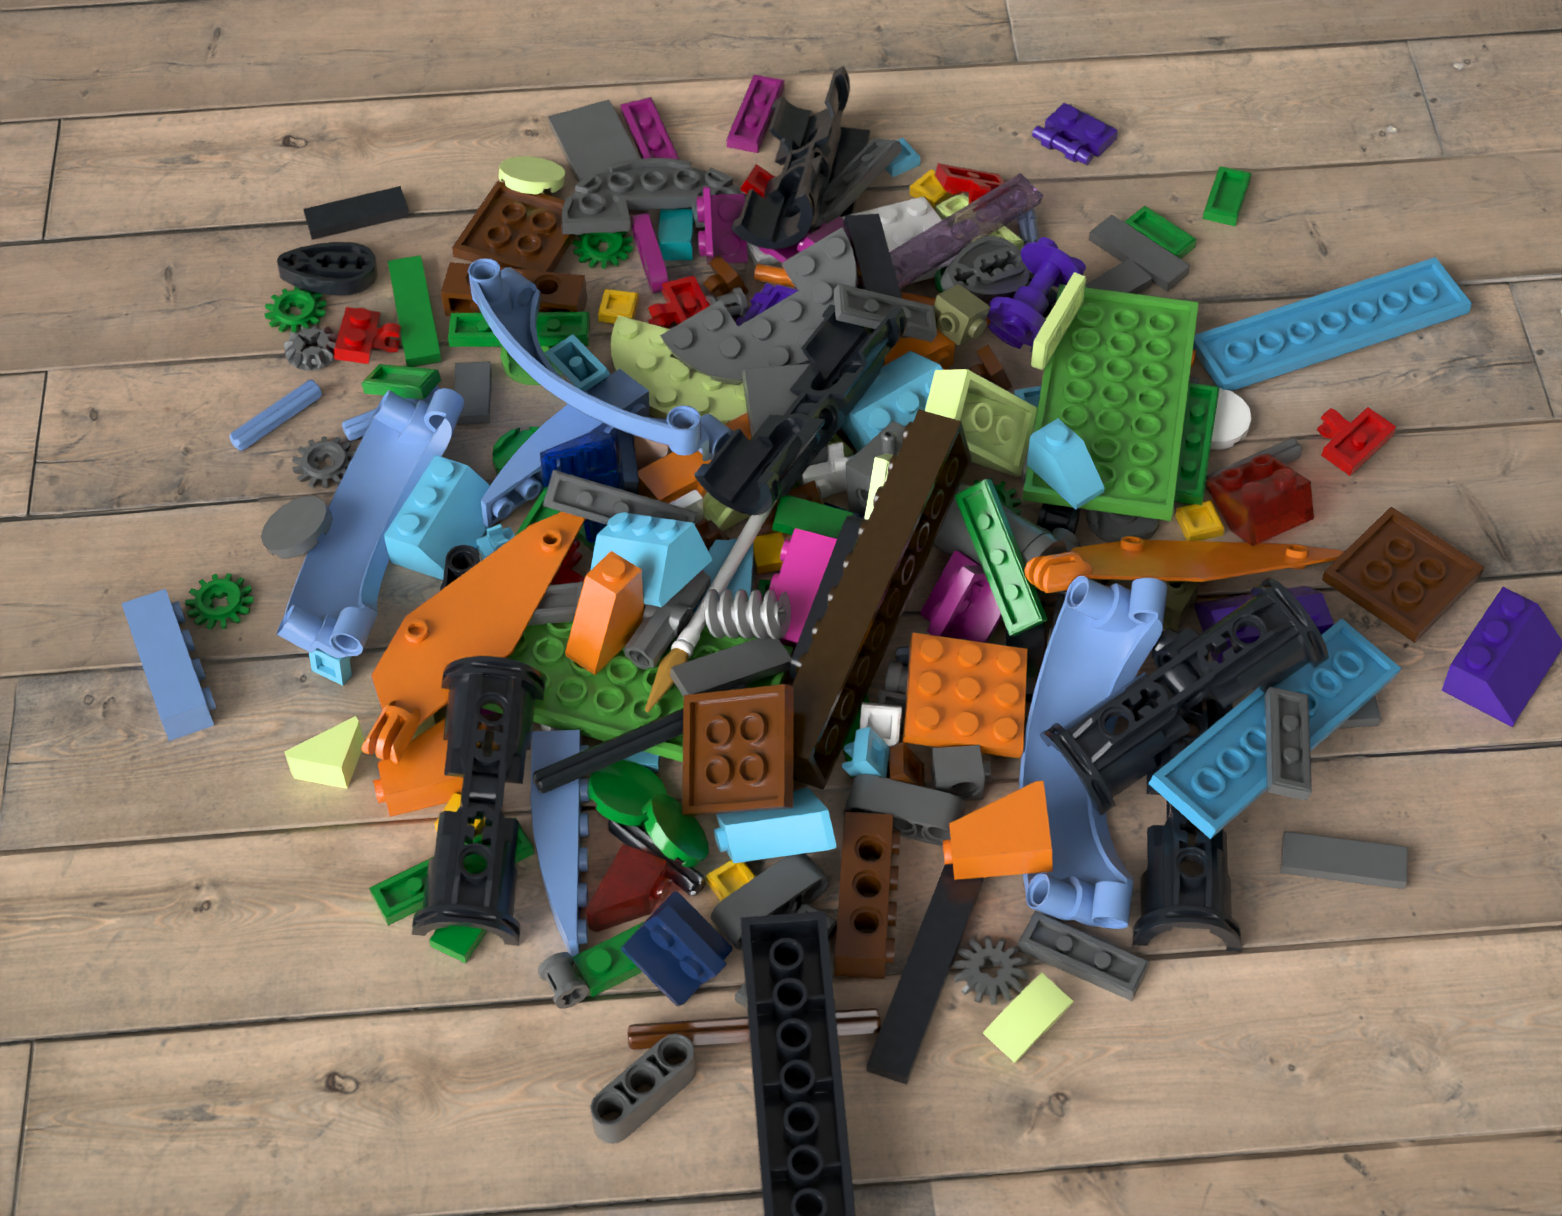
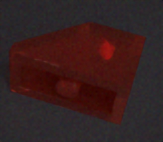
(628, 889)

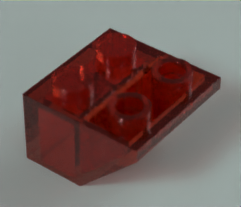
(1262, 498)

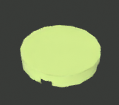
(531, 174)

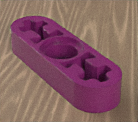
(649, 252)

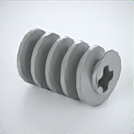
(745, 617)

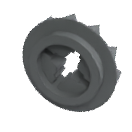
(313, 357)

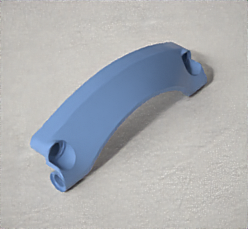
(512, 309)
(342, 575)
(1090, 655)

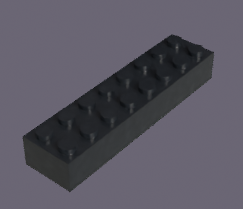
(796, 1066)

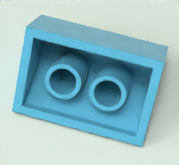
(894, 395)
(437, 517)
(663, 548)

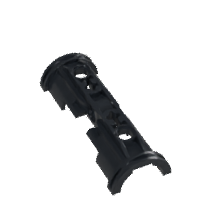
(808, 153)
(842, 368)
(1116, 761)
(450, 891)
(1168, 893)

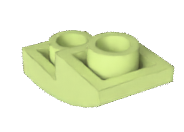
(1028, 1017)

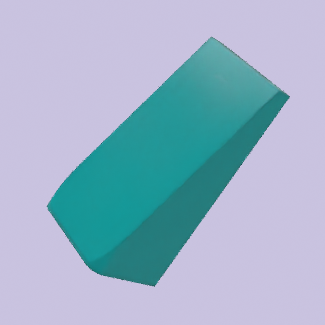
(676, 234)

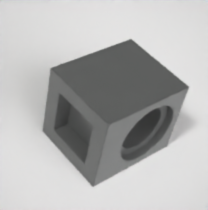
(960, 771)

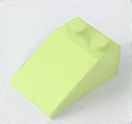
(992, 418)

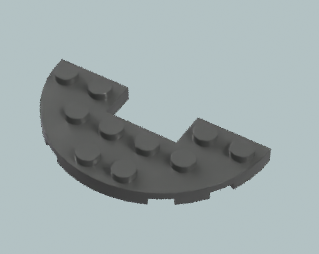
(638, 185)
(722, 350)

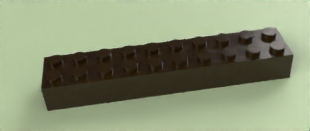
(874, 591)

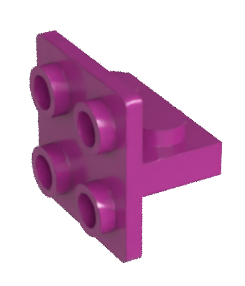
(962, 602)

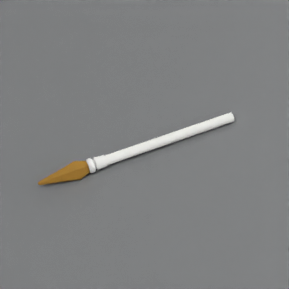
(686, 642)

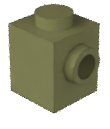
(960, 314)
(1179, 602)

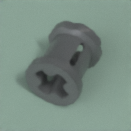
(736, 298)
(563, 980)

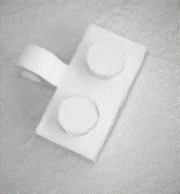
(831, 474)

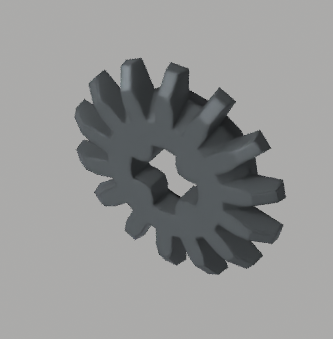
(318, 452)
(982, 982)

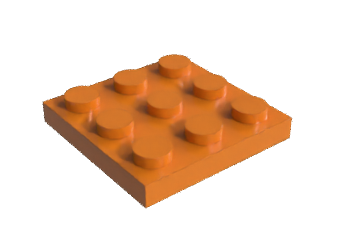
(965, 695)

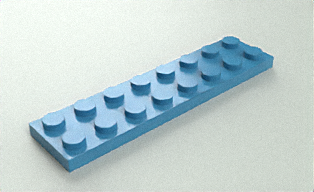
(1330, 324)
(1228, 762)

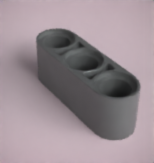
(916, 810)
(772, 892)
(638, 1107)

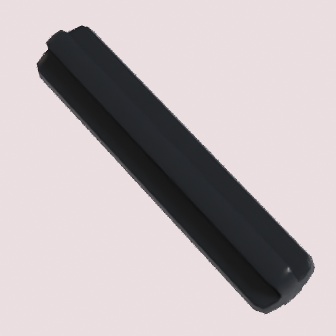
(637, 837)

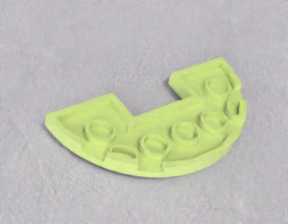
(670, 383)

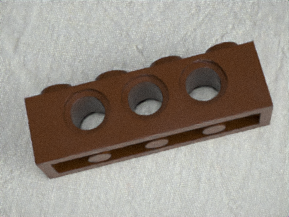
(557, 290)
(858, 952)

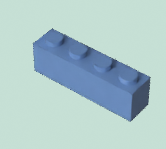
(168, 665)

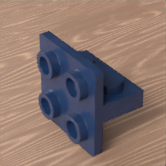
(677, 949)

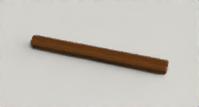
(736, 1028)

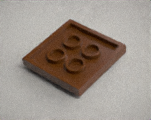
(515, 231)
(1403, 574)
(738, 750)

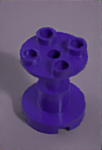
(1021, 317)

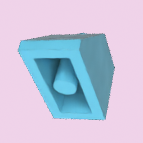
(576, 364)
(1064, 463)

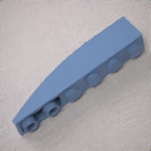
(522, 475)
(559, 834)

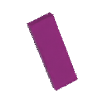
(755, 114)
(648, 129)

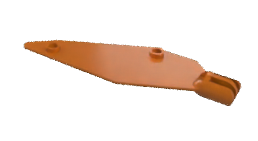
(1169, 561)
(470, 617)

